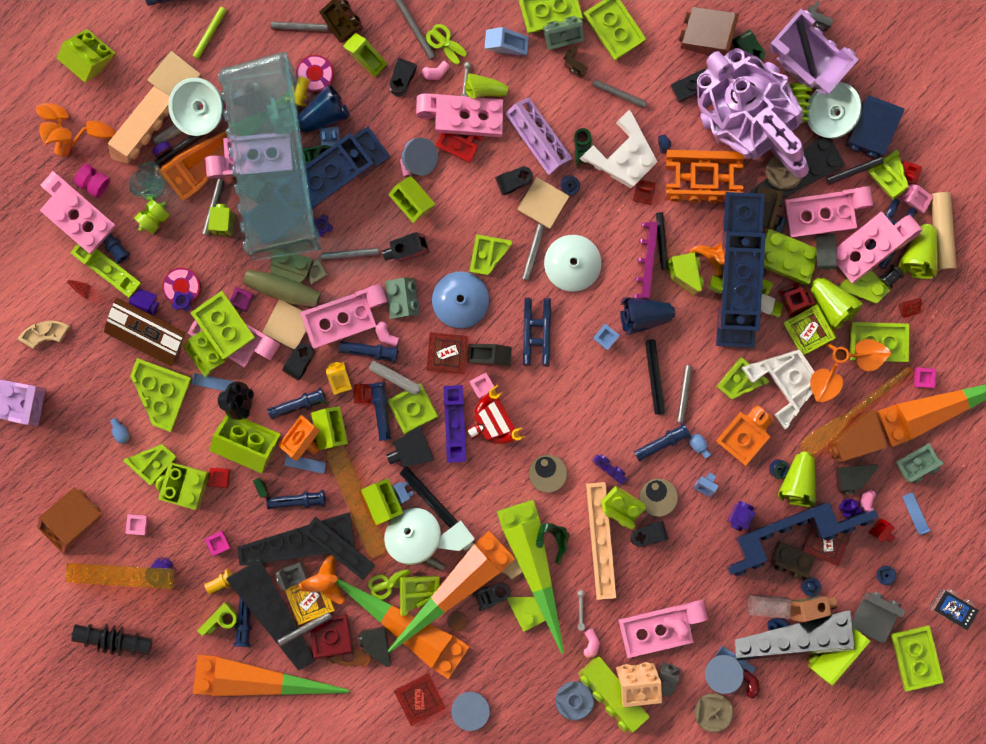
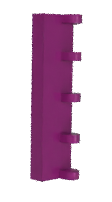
(648, 261)

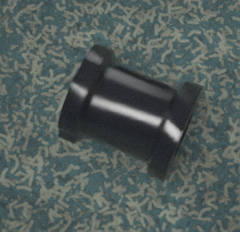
(891, 276)

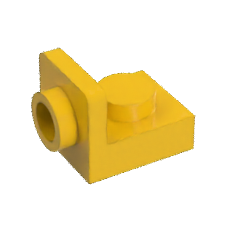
(338, 377)

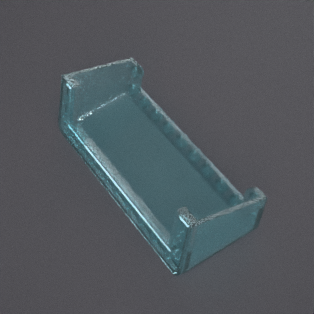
(268, 157)

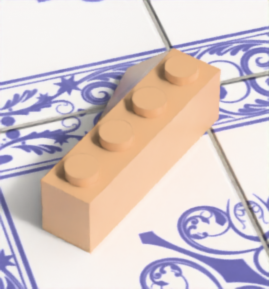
(139, 126)

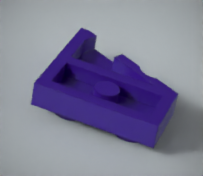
(616, 473)

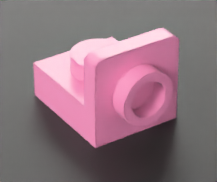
(916, 198)

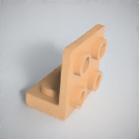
(639, 684)

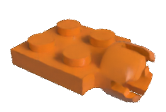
(746, 434)

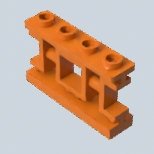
(702, 161)

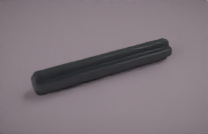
(655, 379)
(428, 497)

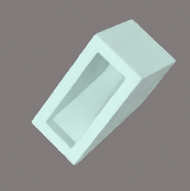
(457, 538)

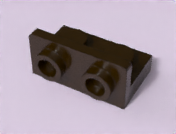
(341, 19)
(772, 202)
(792, 559)

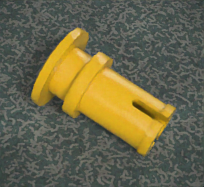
(300, 91)
(218, 583)

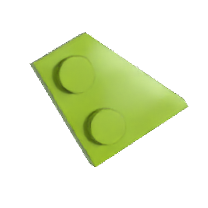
(890, 175)
(487, 253)
(867, 287)
(737, 382)
(151, 463)

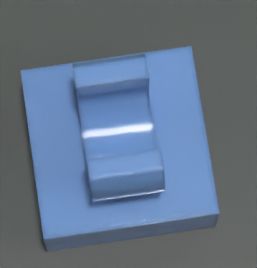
(329, 136)
(606, 336)
(706, 485)
(401, 493)

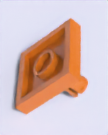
(300, 438)

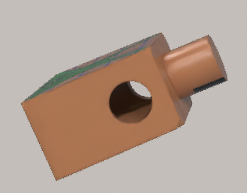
(812, 607)

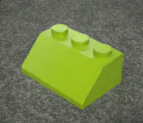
(244, 443)
(832, 665)

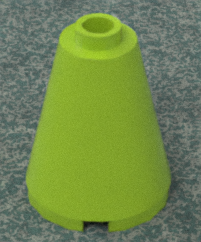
(921, 255)
(835, 302)
(800, 482)

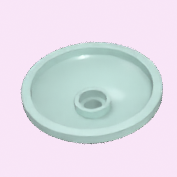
(185, 108)
(824, 109)
(569, 276)
(421, 541)

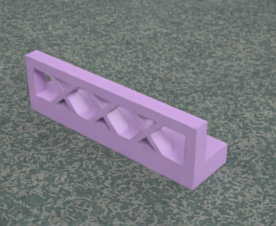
(536, 137)

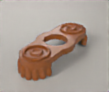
(360, 658)

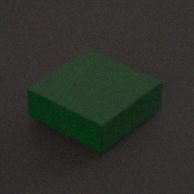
(261, 487)

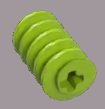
(799, 90)

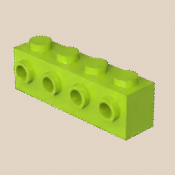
(607, 690)

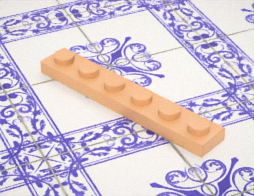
(600, 542)

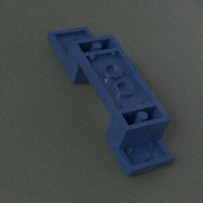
(344, 162)
(742, 270)
(822, 520)

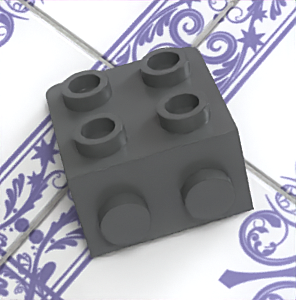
(876, 616)

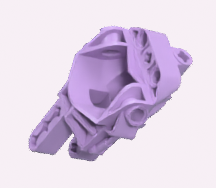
(760, 124)

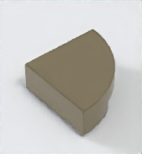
(317, 272)

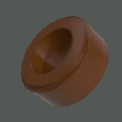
(456, 621)

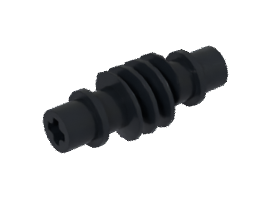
(111, 640)

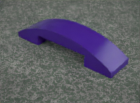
(454, 424)

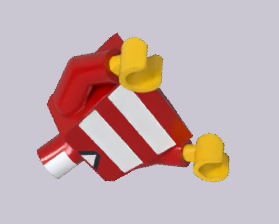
(493, 420)

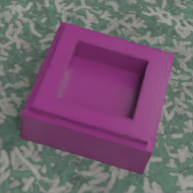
(241, 299)

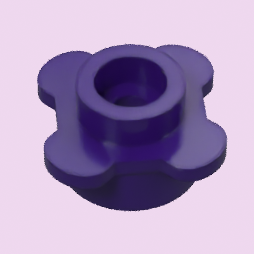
(327, 226)
(178, 296)
(849, 508)

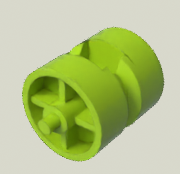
(151, 217)

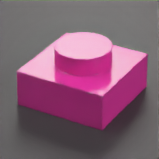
(924, 377)
(217, 543)

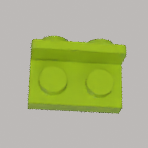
(203, 353)
(622, 507)

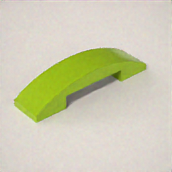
(108, 270)

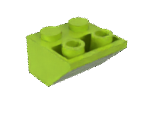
(85, 55)
(685, 272)
(184, 486)

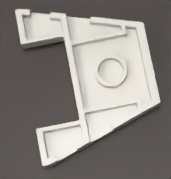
(630, 160)
(791, 375)

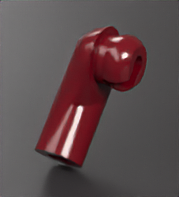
(753, 684)

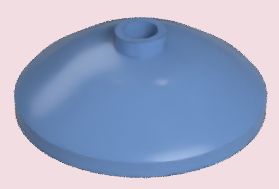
(465, 313)

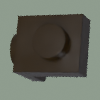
(575, 67)

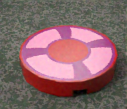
(318, 70)
(181, 280)

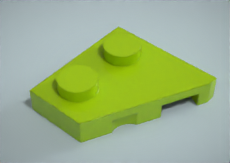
(416, 591)
(526, 611)

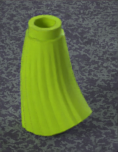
(482, 86)

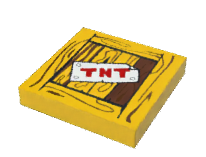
(308, 604)

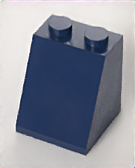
(874, 127)

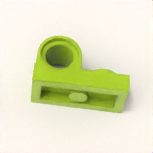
(218, 617)

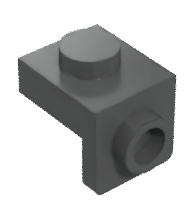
(821, 21)
(291, 575)
(669, 678)

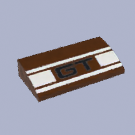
(144, 332)

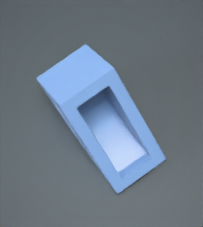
(506, 41)

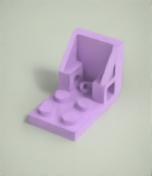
(21, 402)

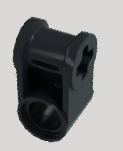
(403, 74)
(510, 182)
(296, 364)
(652, 533)
(490, 596)

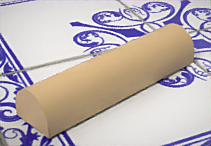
(943, 222)

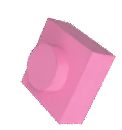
(481, 385)
(136, 524)

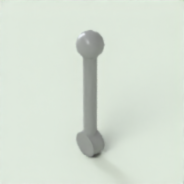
(467, 66)
(581, 626)

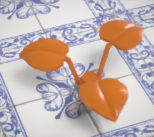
(53, 132)
(869, 356)

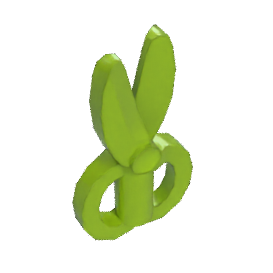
(448, 45)
(394, 581)

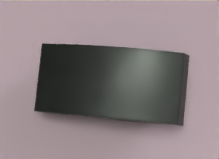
(826, 251)

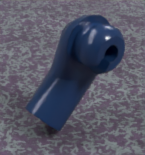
(776, 623)

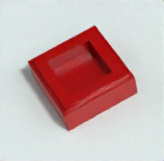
(219, 477)

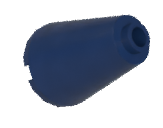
(323, 111)
(644, 314)

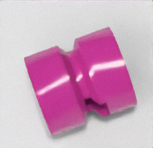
(94, 182)

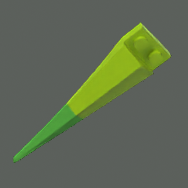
(521, 529)

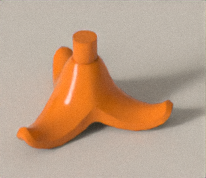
(713, 254)
(324, 582)

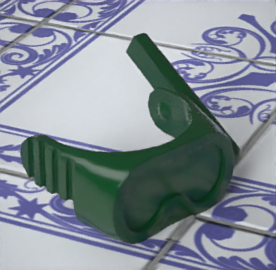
(559, 533)

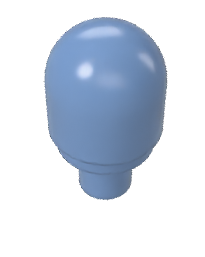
(119, 432)
(699, 445)

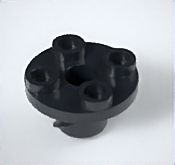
(236, 400)

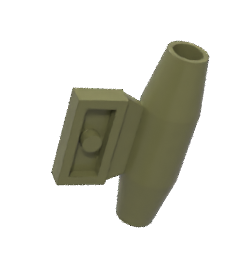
(285, 280)

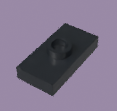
(687, 86)

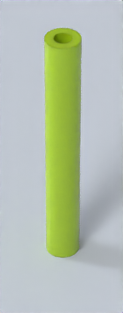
(209, 33)

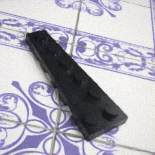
(293, 543)

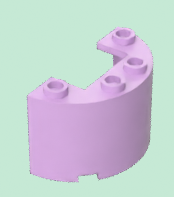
(829, 61)

